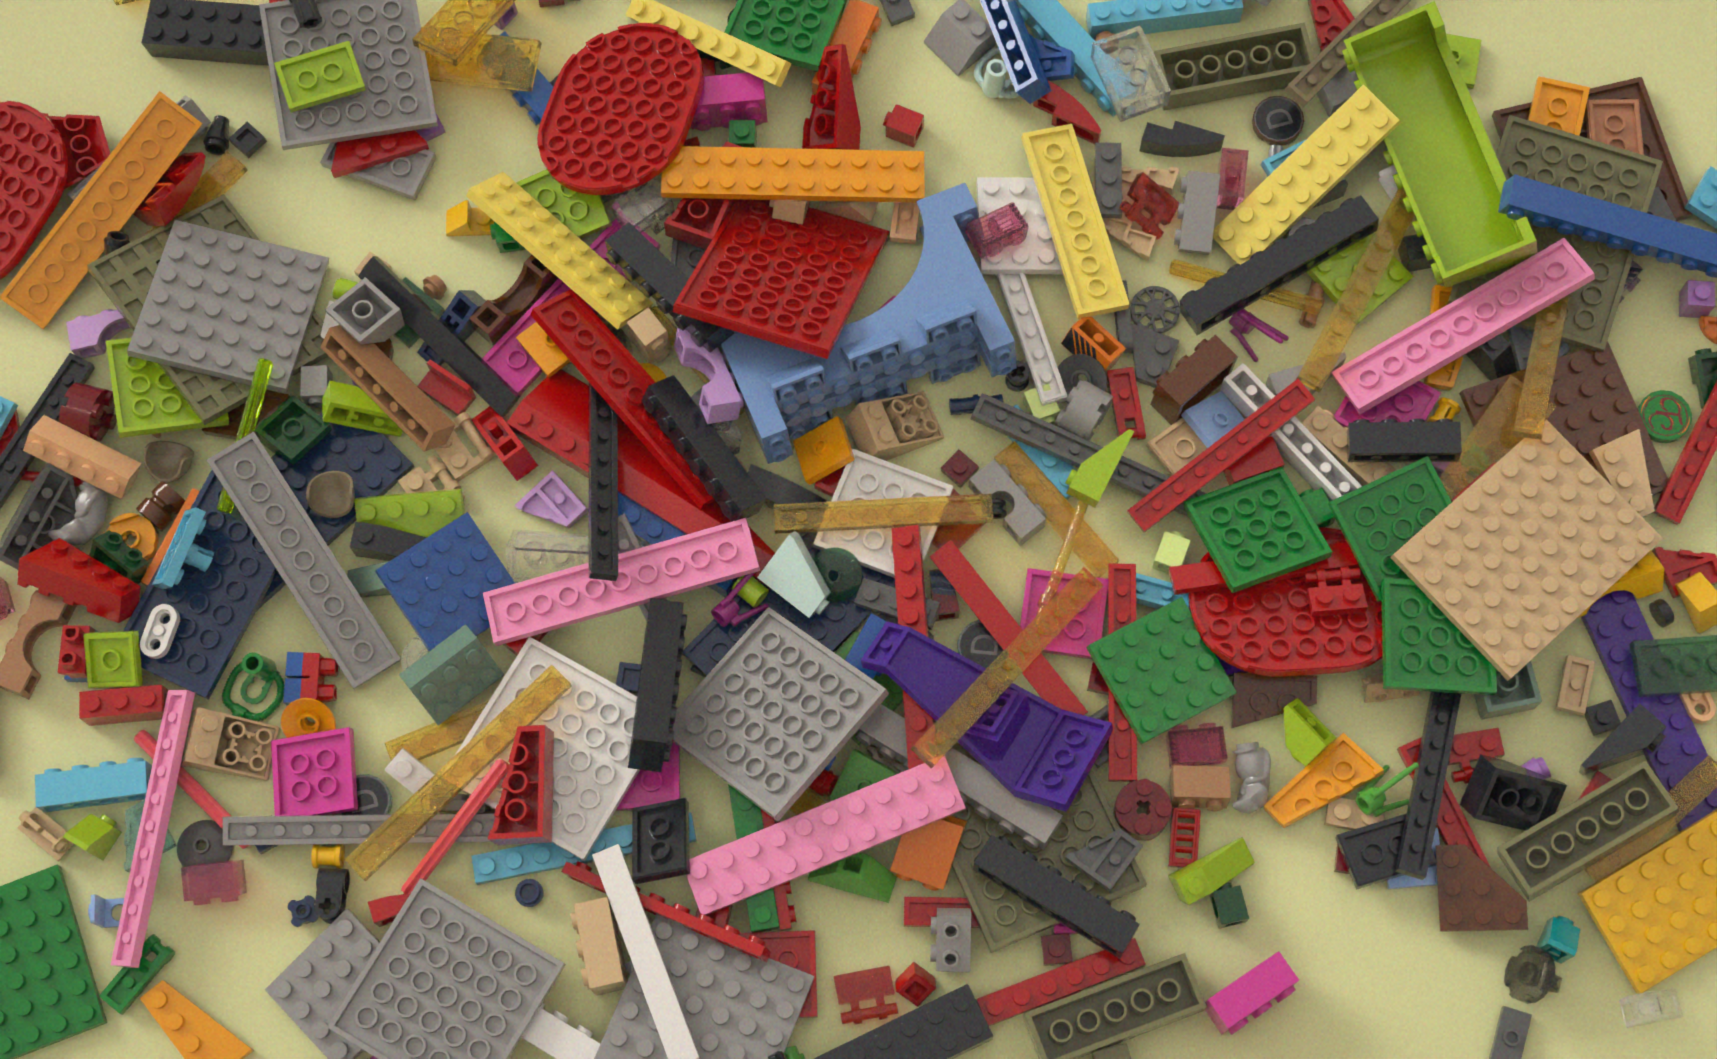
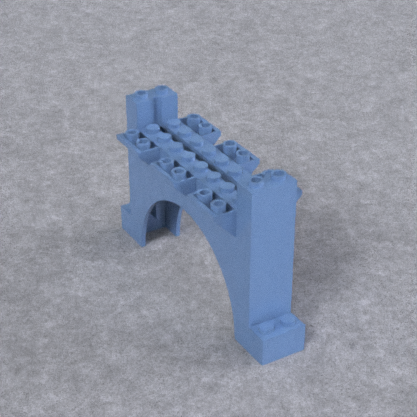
(929, 327)

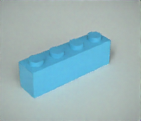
(92, 786)

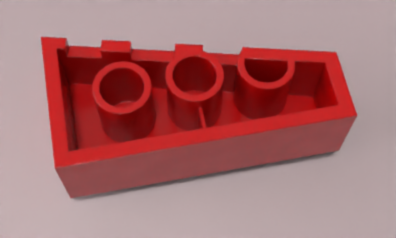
(698, 218)
(79, 580)
(527, 791)

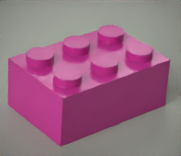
(730, 98)
(1251, 994)

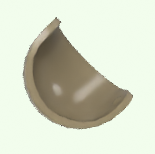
(167, 460)
(331, 494)

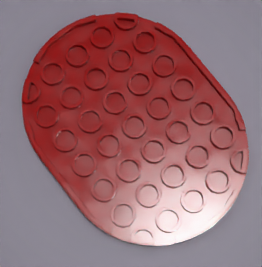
(621, 109)
(30, 178)
(1272, 629)

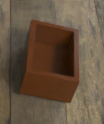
(1193, 379)

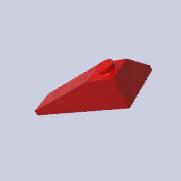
(834, 113)

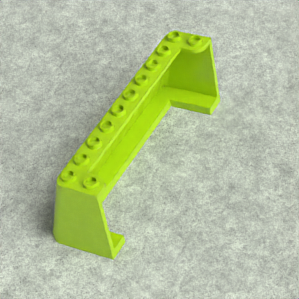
(1439, 147)

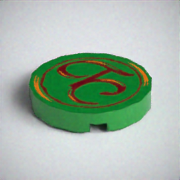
(1665, 416)

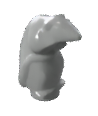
(89, 516)
(1253, 767)

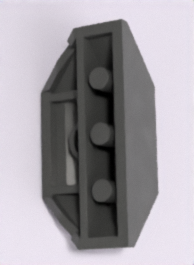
(44, 508)

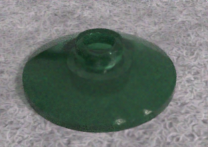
(848, 570)

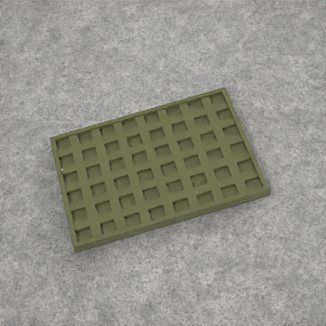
(126, 280)

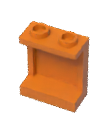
(929, 852)

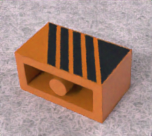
(1093, 340)

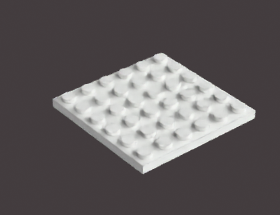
(590, 744)

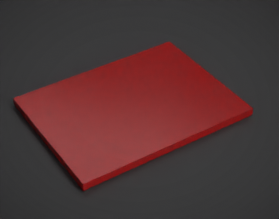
(783, 276)

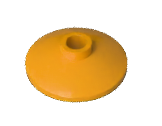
(295, 721)

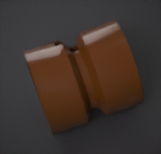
(161, 505)

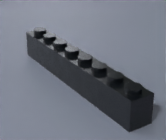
(1278, 264)

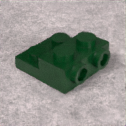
(1704, 372)
(292, 430)
(117, 555)

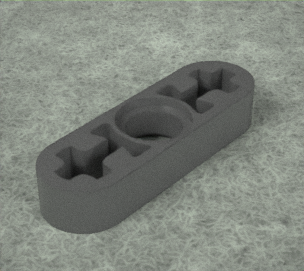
(1123, 326)

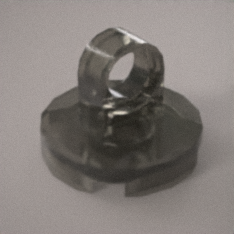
(1531, 975)

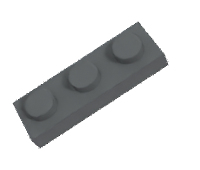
(1108, 179)
(882, 599)

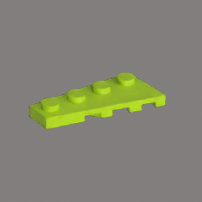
(412, 512)

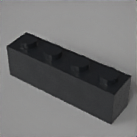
(1404, 441)

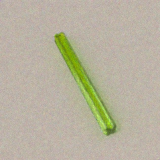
(249, 417)

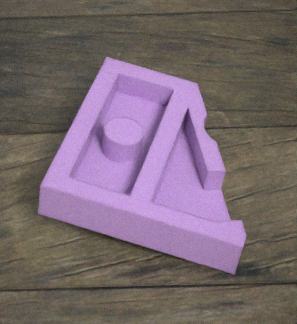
(553, 502)

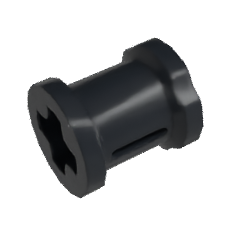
(1015, 383)

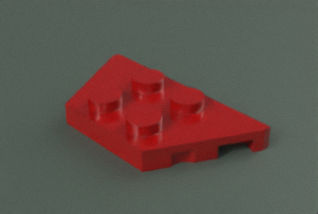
(371, 151)

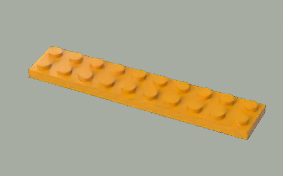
(795, 174)
(100, 208)

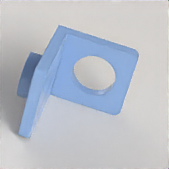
(101, 911)

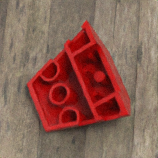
(84, 144)
(172, 190)

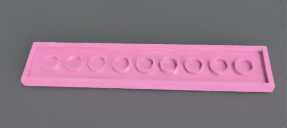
(1463, 325)
(642, 574)
(823, 835)

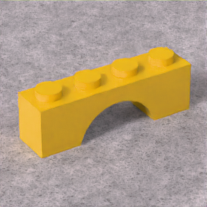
(1642, 579)

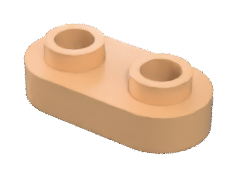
(1702, 700)

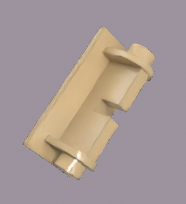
(1376, 693)
(45, 832)

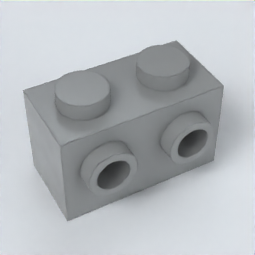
(953, 939)

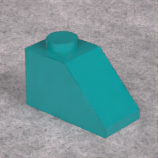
(1559, 938)

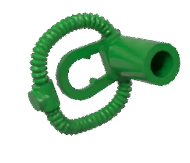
(260, 667)

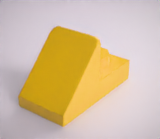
(467, 221)

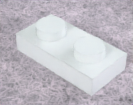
(409, 771)

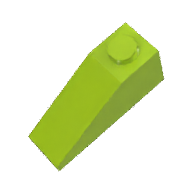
(354, 408)
(1095, 472)
(1211, 871)

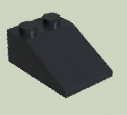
(1629, 740)
(1510, 794)

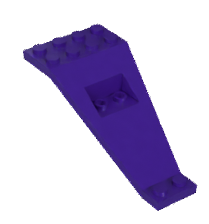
(1024, 744)

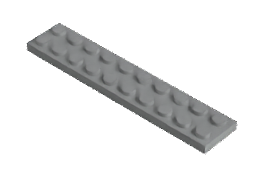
(303, 560)

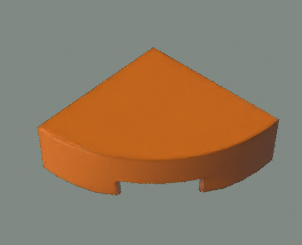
(1709, 327)

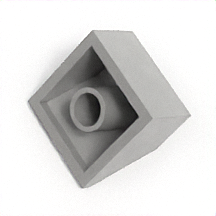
(960, 37)
(366, 313)

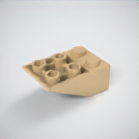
(894, 425)
(228, 744)

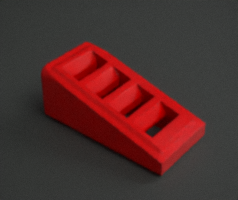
(1194, 838)

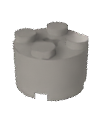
(1085, 409)

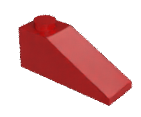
(504, 443)

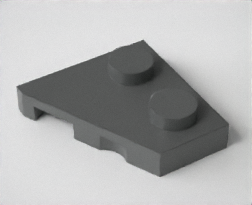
(1151, 354)
(1106, 858)

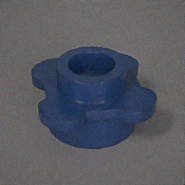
(296, 907)

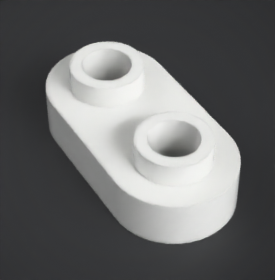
(157, 631)

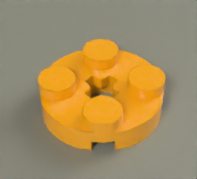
(139, 527)

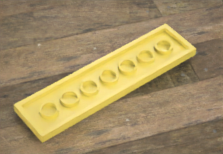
(1306, 176)
(1075, 221)
(559, 249)

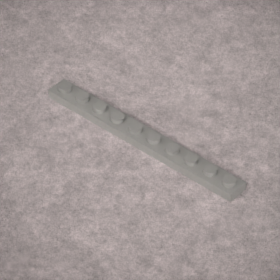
(338, 829)

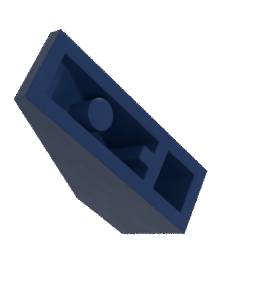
(457, 318)

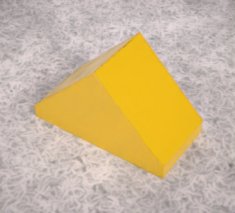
(1699, 600)

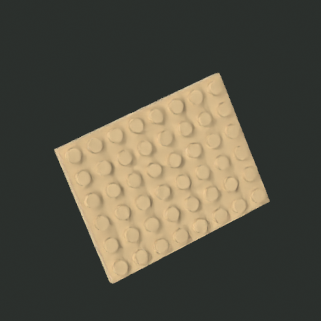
(1526, 549)

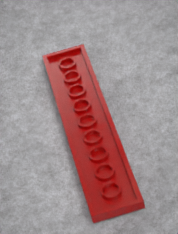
(616, 378)

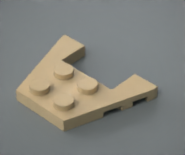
(1120, 228)

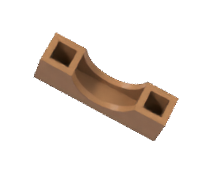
(17, 667)

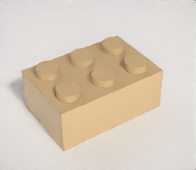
(599, 946)

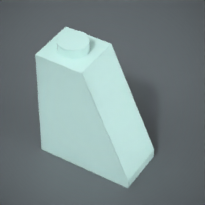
(796, 577)

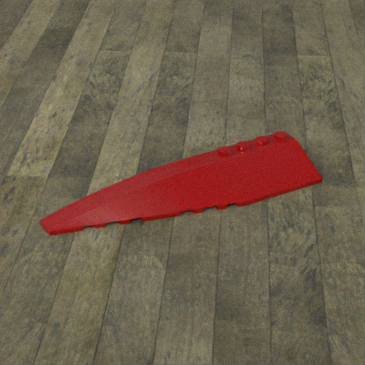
(558, 423)

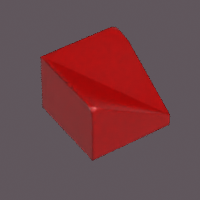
(915, 984)

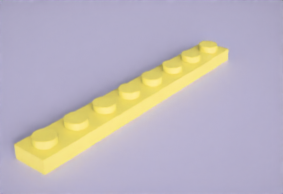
(713, 41)

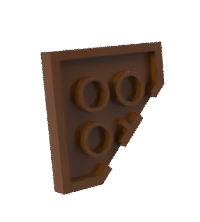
(1474, 895)

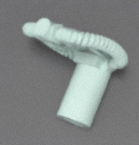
(994, 82)

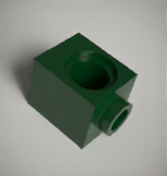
(1229, 906)

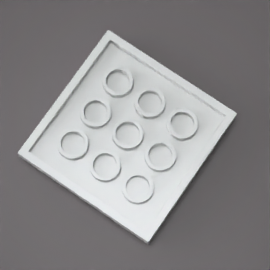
(1037, 251)
(878, 479)

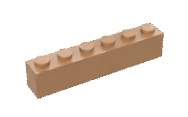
(389, 388)

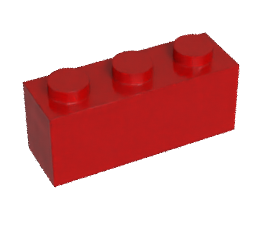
(122, 705)

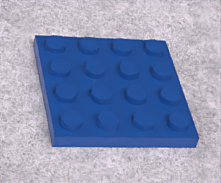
(444, 581)

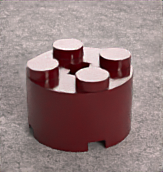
(89, 410)
(1142, 794)

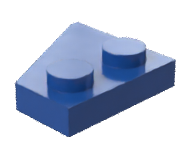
(1055, 61)

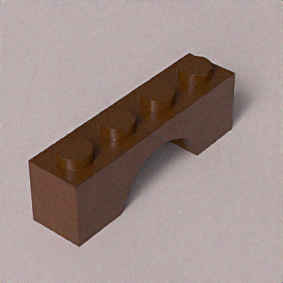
(499, 315)

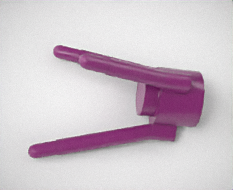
(1245, 322)
(728, 609)

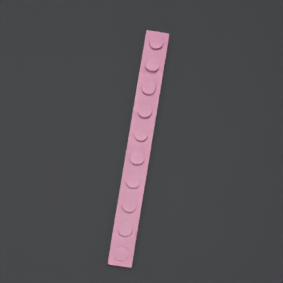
(153, 829)

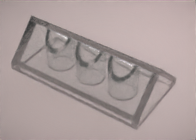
(543, 552)

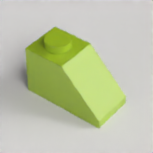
(1304, 732)
(94, 835)

